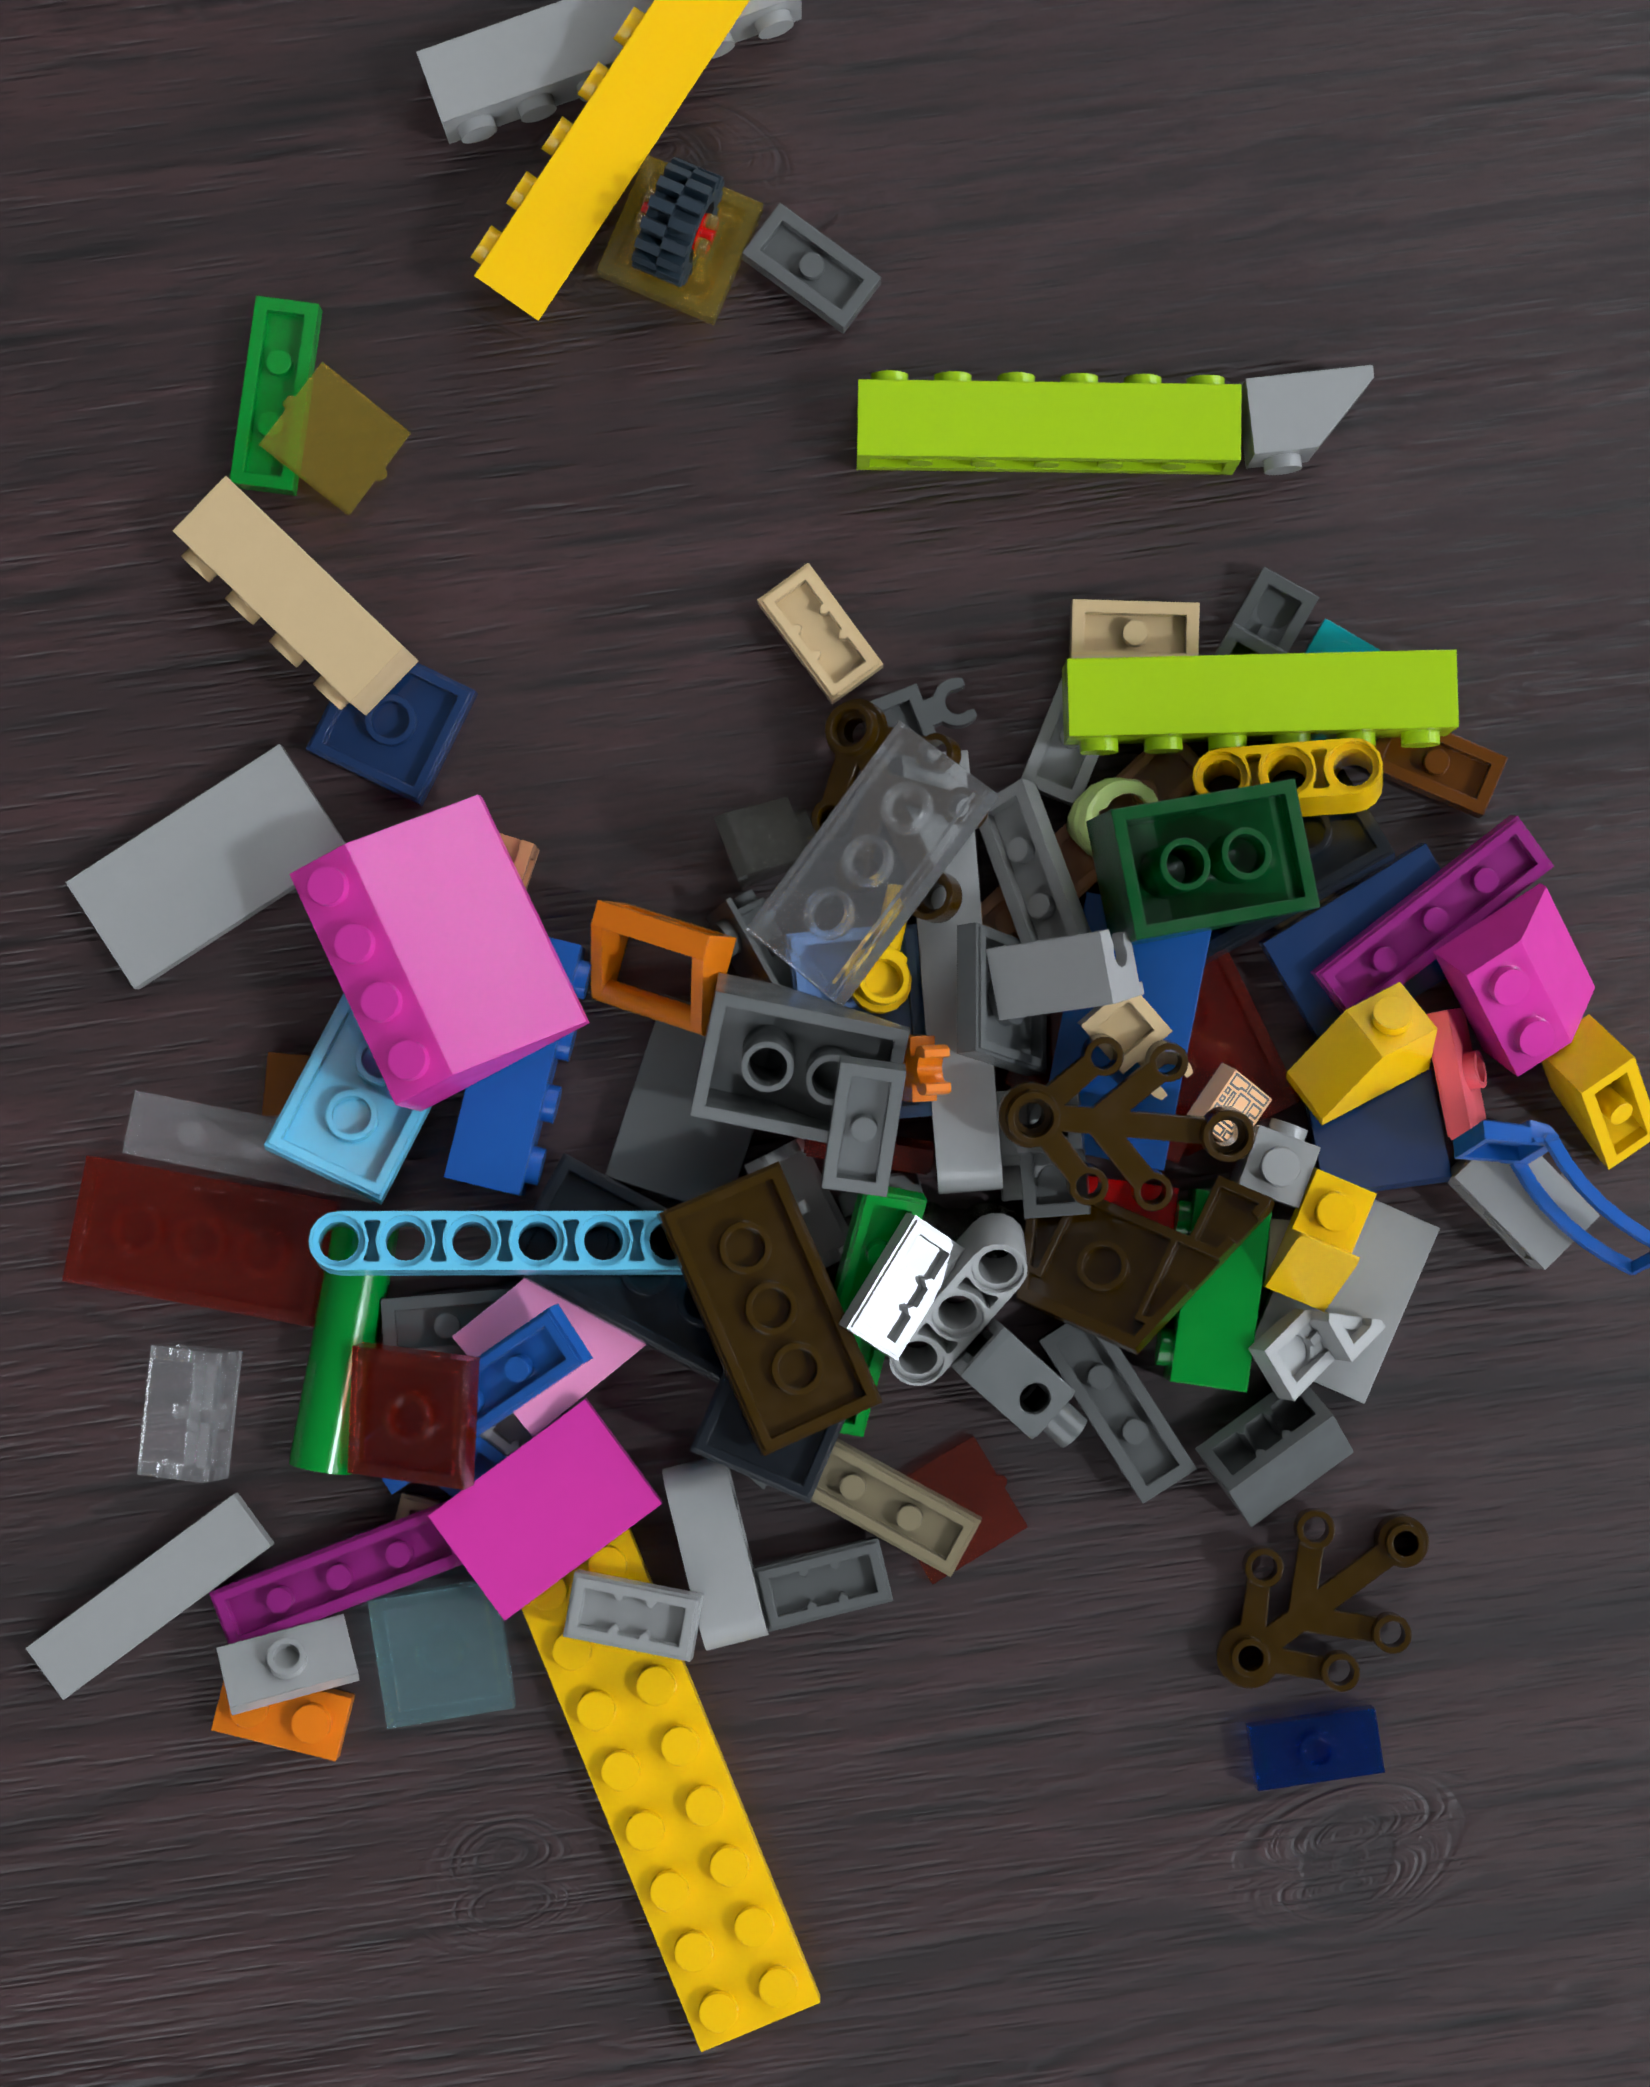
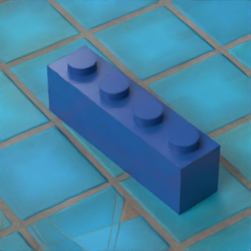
(506, 1110)

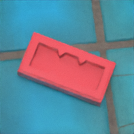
(1458, 1072)

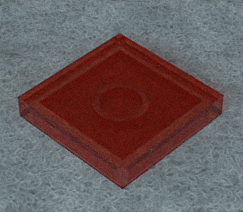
(413, 1415)

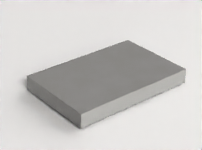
(1391, 1260)

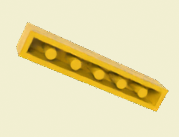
(602, 148)

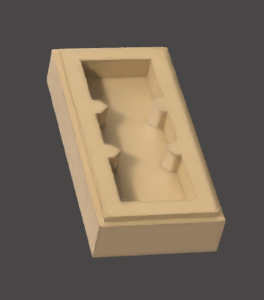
(820, 633)

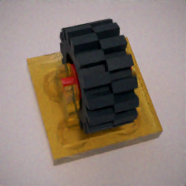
(680, 237)

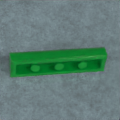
(345, 1317)

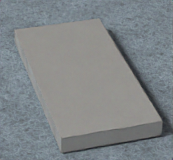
(205, 867)

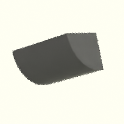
(1274, 1452)

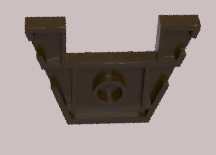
(1126, 1272)

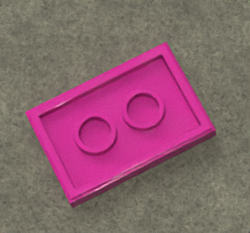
(545, 1509)

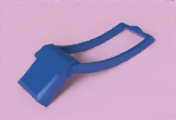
(1526, 1142)

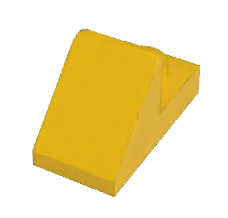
(1320, 1241)

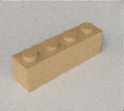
(295, 596)

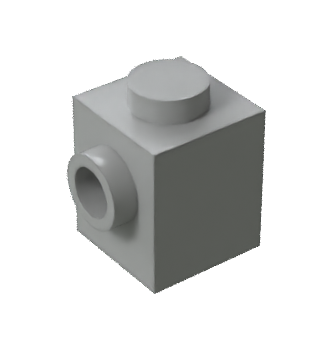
(1278, 1163)

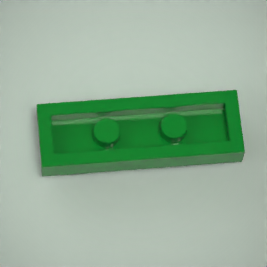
(277, 366)

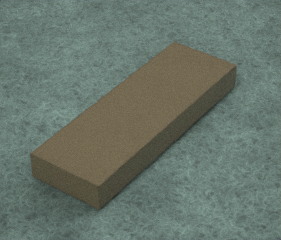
(895, 1508)

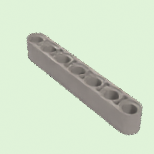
(967, 1116)

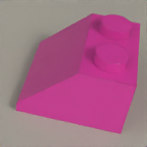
(1519, 981)

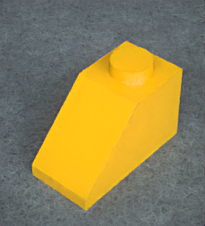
(1364, 1054)
(1601, 1092)

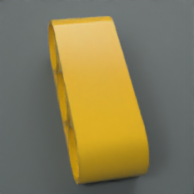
(1315, 760)

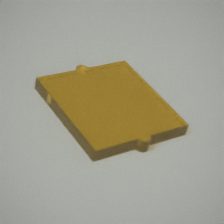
(335, 438)

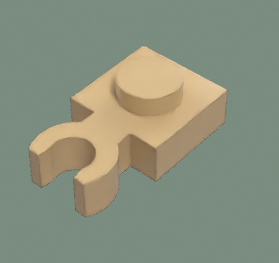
(1135, 1028)

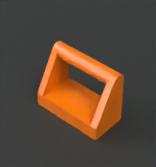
(709, 951)

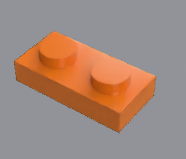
(304, 1724)

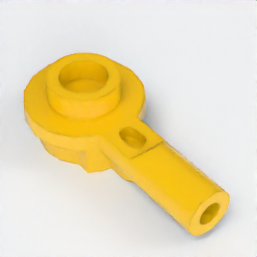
(887, 982)

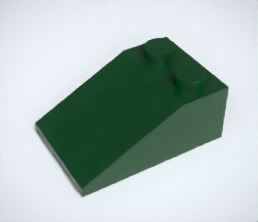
(1203, 862)

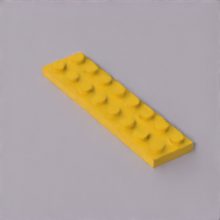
(675, 1819)

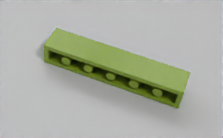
(1048, 425)
(1259, 699)

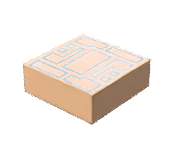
(1230, 1089)

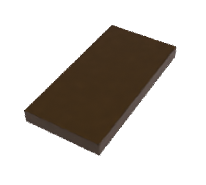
(769, 1308)

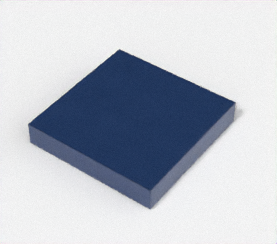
(402, 737)
(1387, 1140)

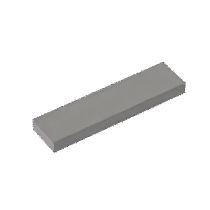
(150, 1595)

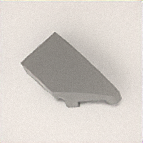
(1306, 1344)

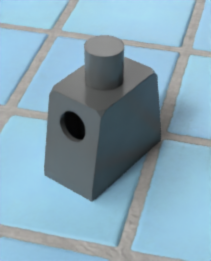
(1000, 1370)

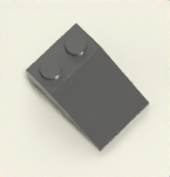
(777, 1056)

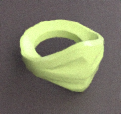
(1097, 798)

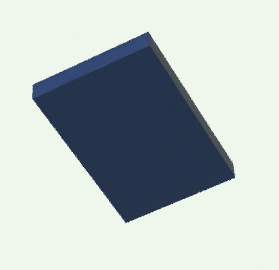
(1324, 930)

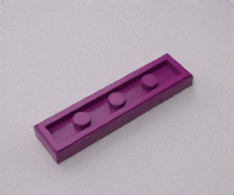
(1434, 914)
(334, 1577)

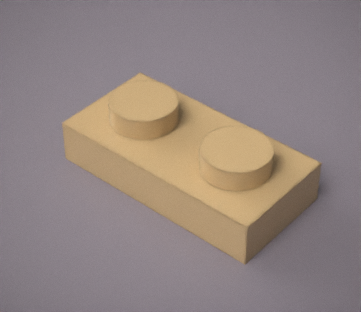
(1133, 628)

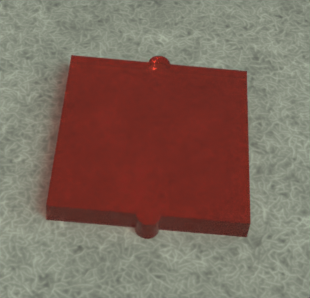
(970, 1481)

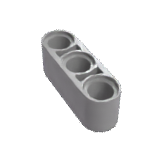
(983, 1280)
(715, 1552)

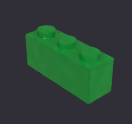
(1218, 1323)

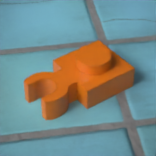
(924, 1069)

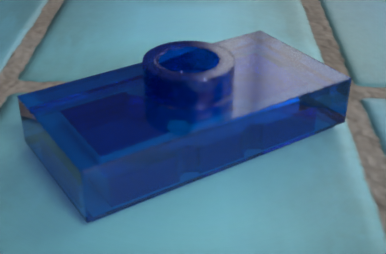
(1315, 1747)

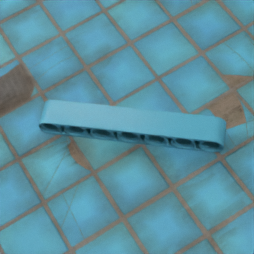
(504, 1232)

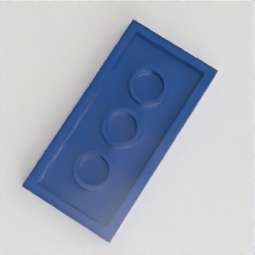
(1171, 985)

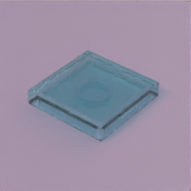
(440, 1654)

